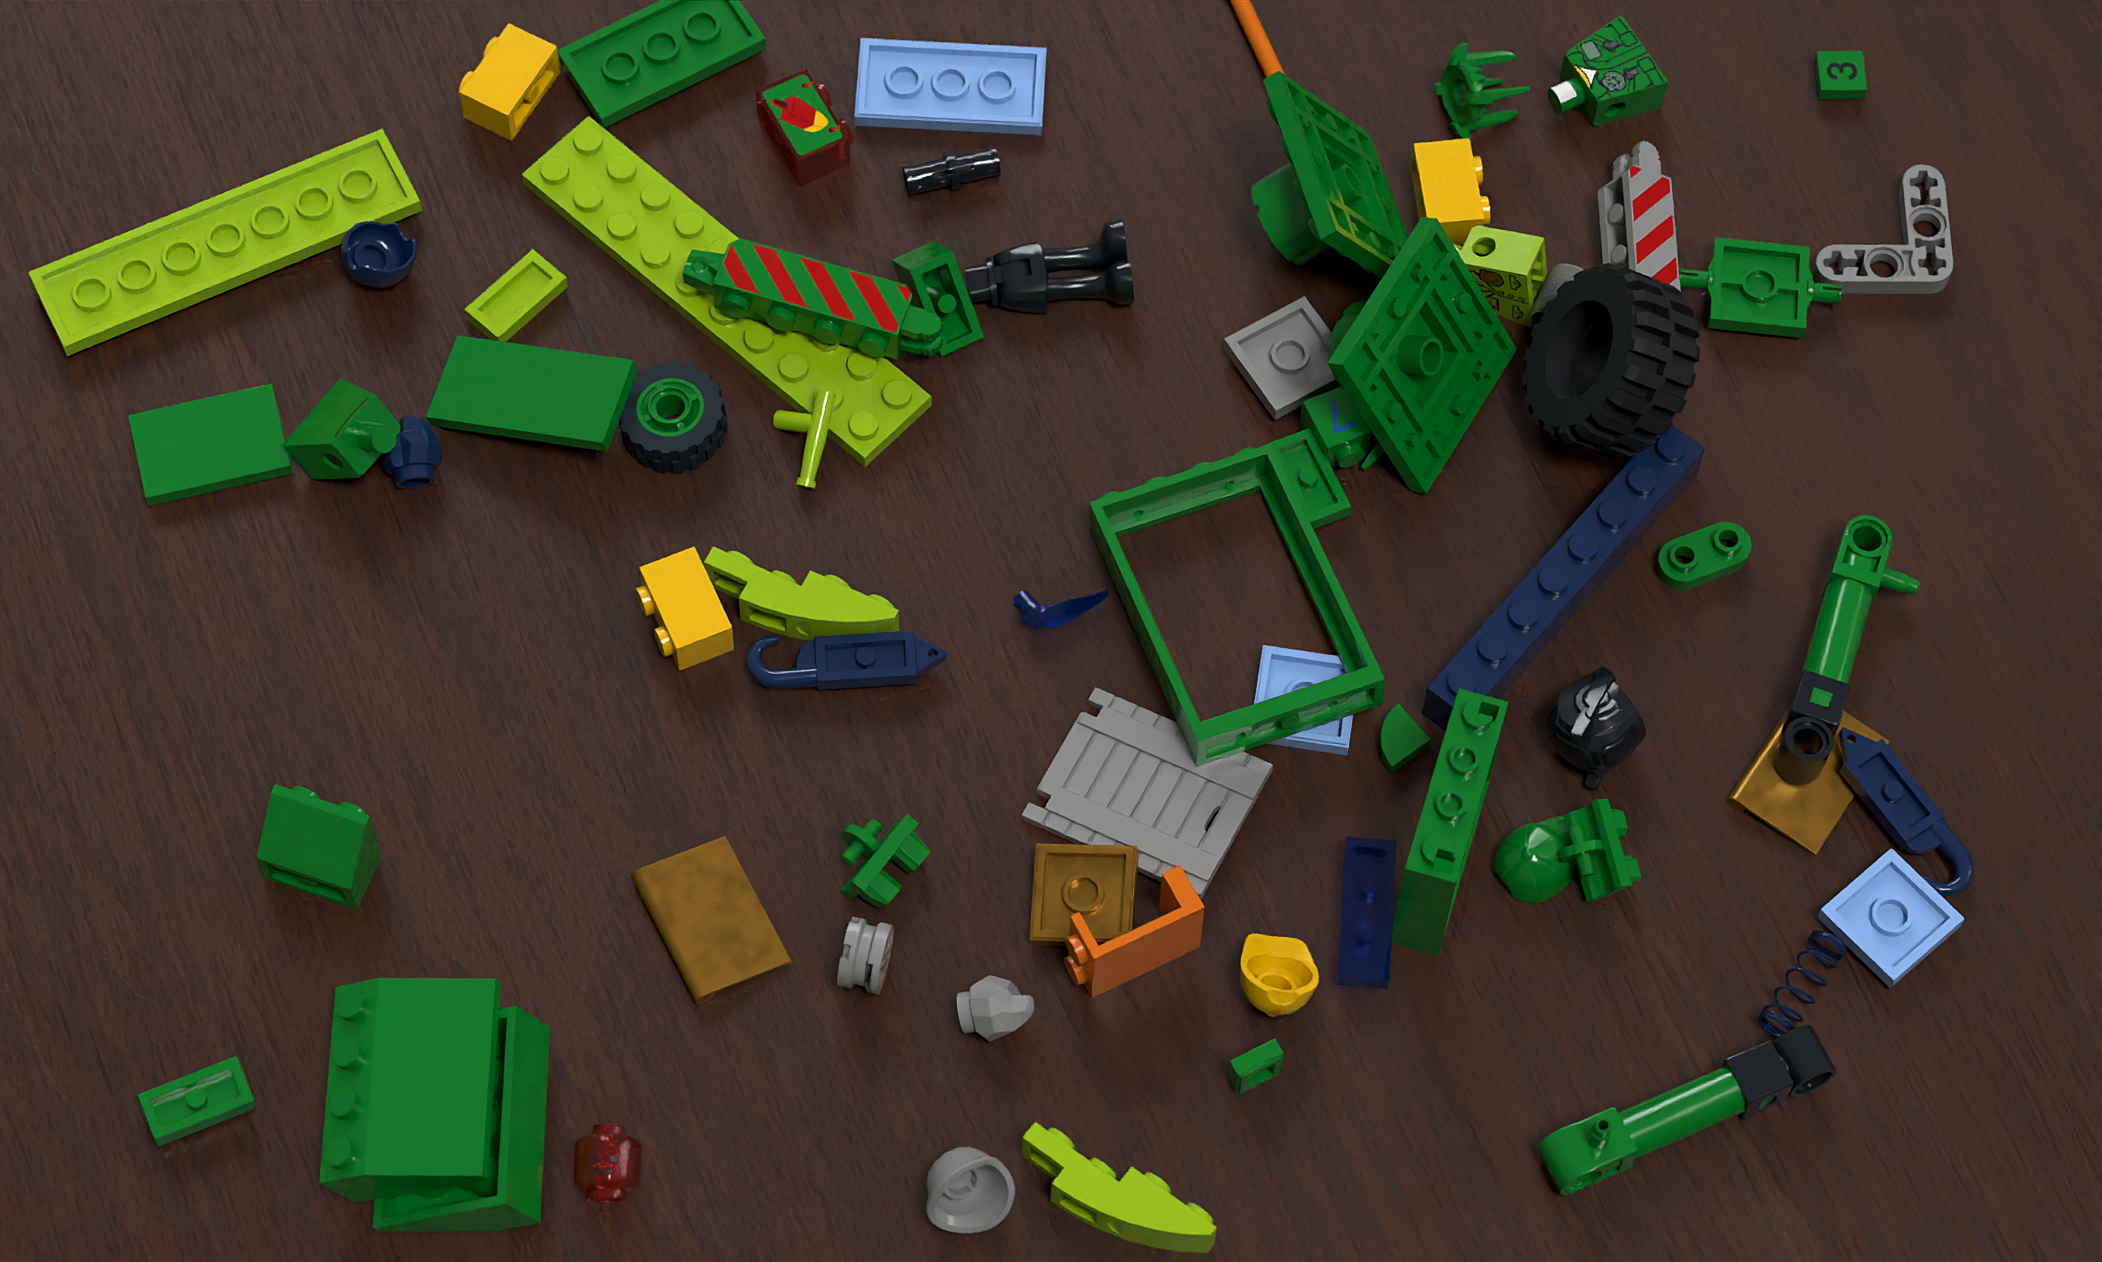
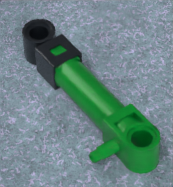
(1823, 683)
(1741, 1087)

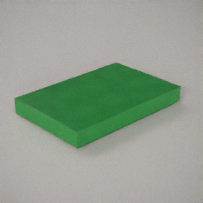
(209, 444)

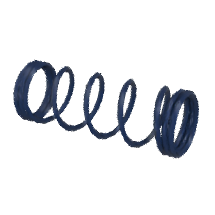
(1817, 934)

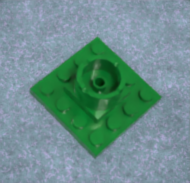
(1330, 188)
(1420, 354)

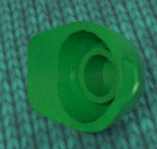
(1531, 862)

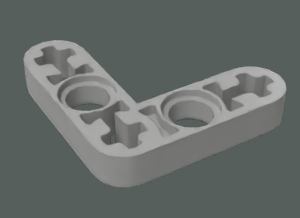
(1906, 259)

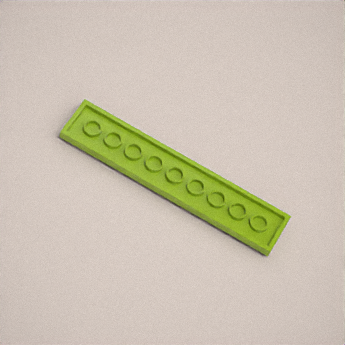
(652, 231)

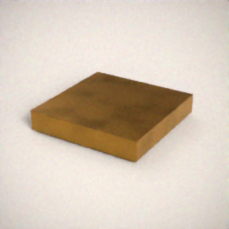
(1086, 880)

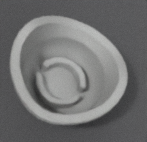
(968, 1191)

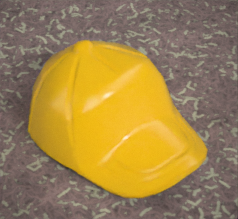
(1277, 973)

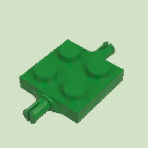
(1759, 287)

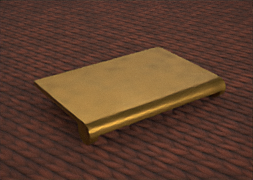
(1798, 811)
(710, 918)

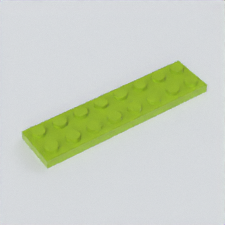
(222, 242)

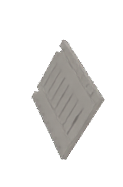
(1137, 785)

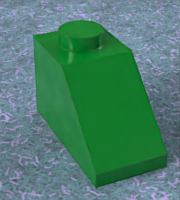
(939, 288)

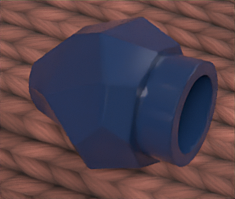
(414, 455)

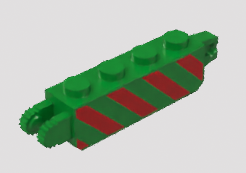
(815, 299)

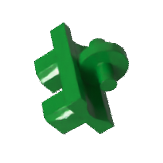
(1598, 851)
(870, 879)

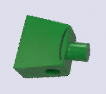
(343, 434)

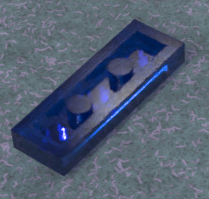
(1366, 912)

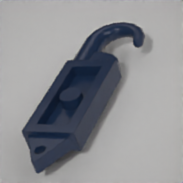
(849, 661)
(1902, 806)

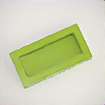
(516, 297)

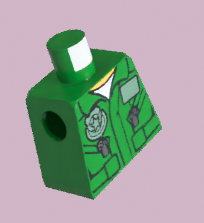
(1609, 77)

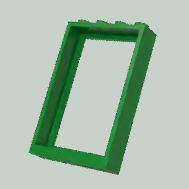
(1201, 488)

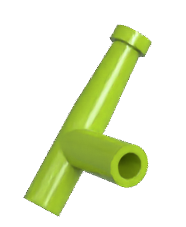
(816, 427)

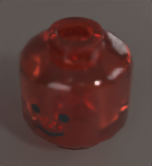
(607, 1164)

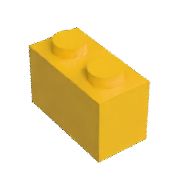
(509, 81)
(1447, 186)
(685, 609)

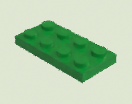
(658, 54)

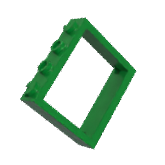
(1448, 822)

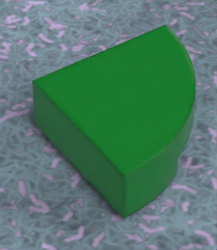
(1401, 739)

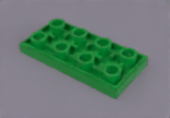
(532, 393)

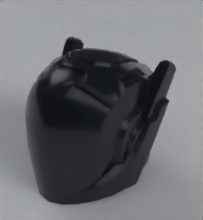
(1595, 725)

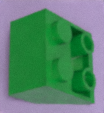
(318, 846)

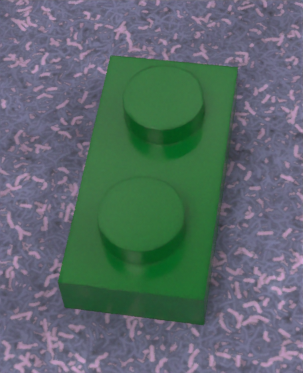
(1312, 478)
(197, 1101)

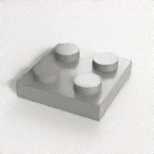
(1284, 357)

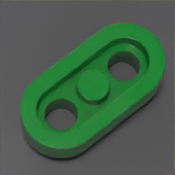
(1707, 556)

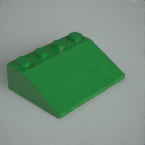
(410, 1085)
(516, 1156)

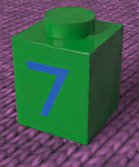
(1337, 427)

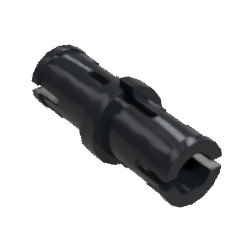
(983, 164)

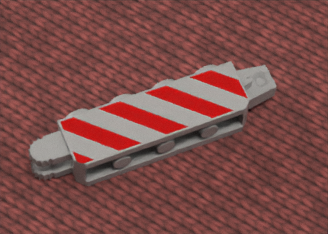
(1639, 216)

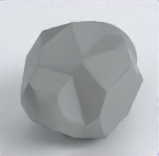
(993, 1008)

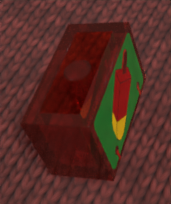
(804, 127)

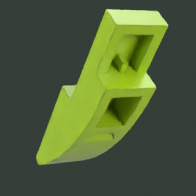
(782, 606)
(1131, 1209)

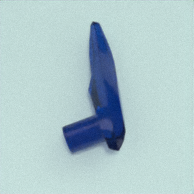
(1057, 612)

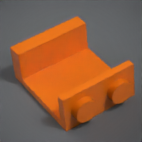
(1142, 949)

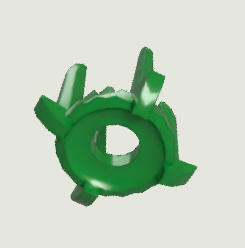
(1463, 75)

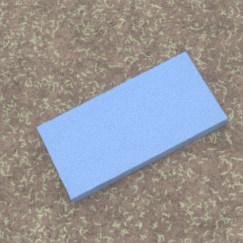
(950, 86)

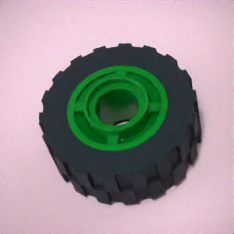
(679, 441)

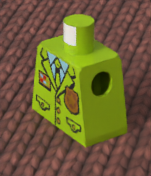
(1506, 268)

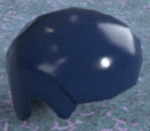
(377, 254)

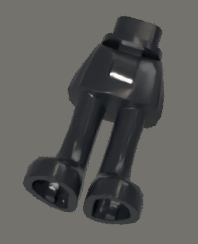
(1022, 281)

